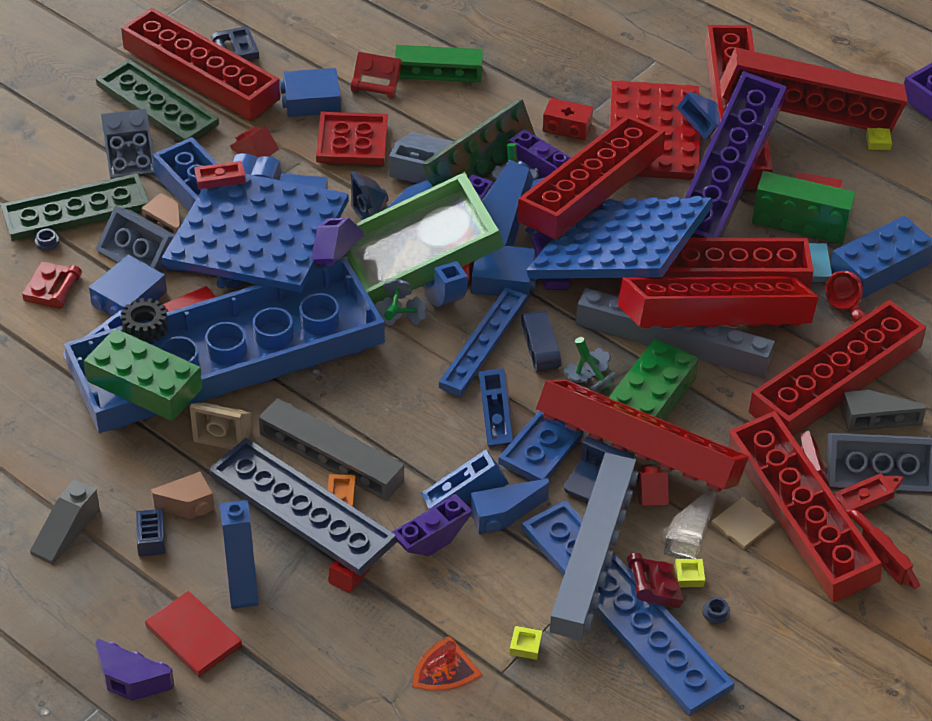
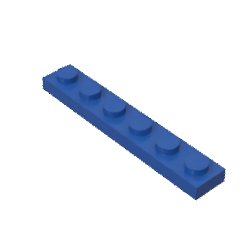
(482, 342)

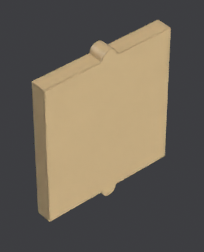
(743, 523)

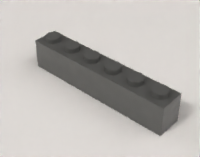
(331, 448)

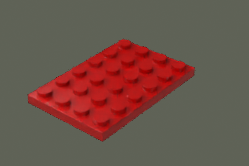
(657, 106)

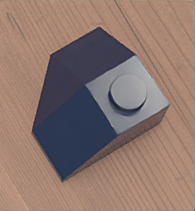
(367, 196)

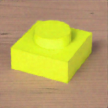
(878, 139)
(690, 572)
(526, 642)

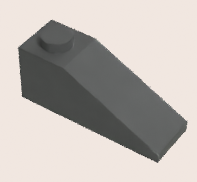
(877, 410)
(66, 520)

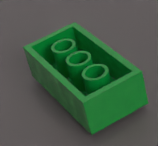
(803, 207)
(143, 374)
(657, 380)

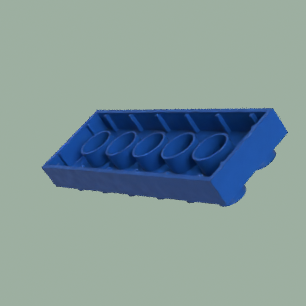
(248, 338)

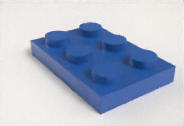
(540, 448)

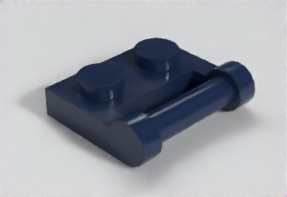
(240, 40)

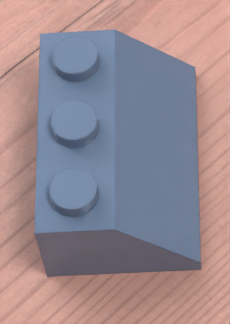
(134, 236)

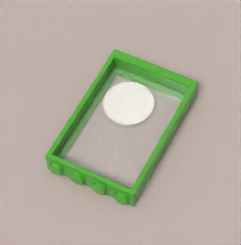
(422, 234)

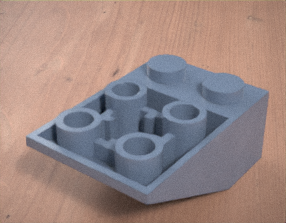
(128, 143)
(410, 153)

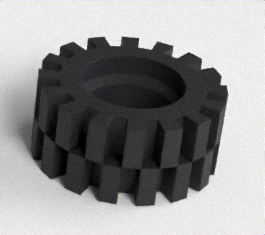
(143, 311)

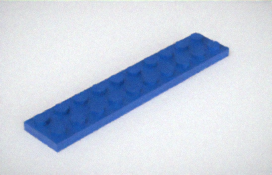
(642, 626)

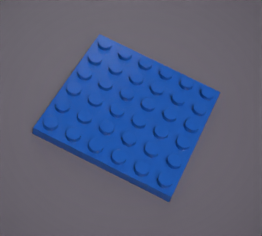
(255, 231)
(623, 239)

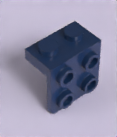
(585, 474)

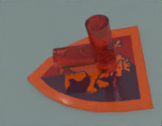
(444, 667)

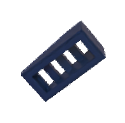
(150, 546)

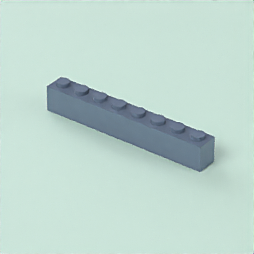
(711, 344)
(593, 547)

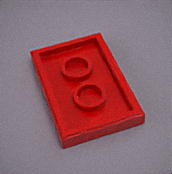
(193, 633)

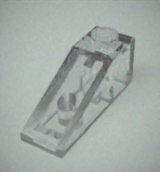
(689, 527)

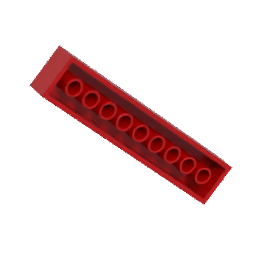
(719, 47)

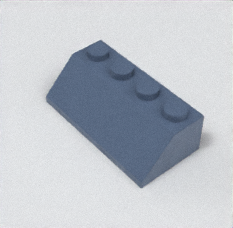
(862, 456)

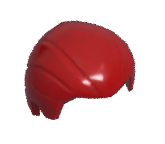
(845, 292)

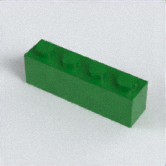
(440, 63)

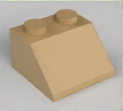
(219, 425)

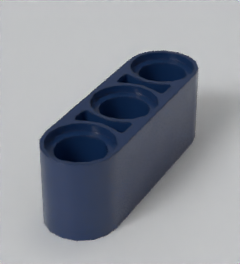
(540, 341)

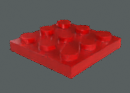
(352, 138)

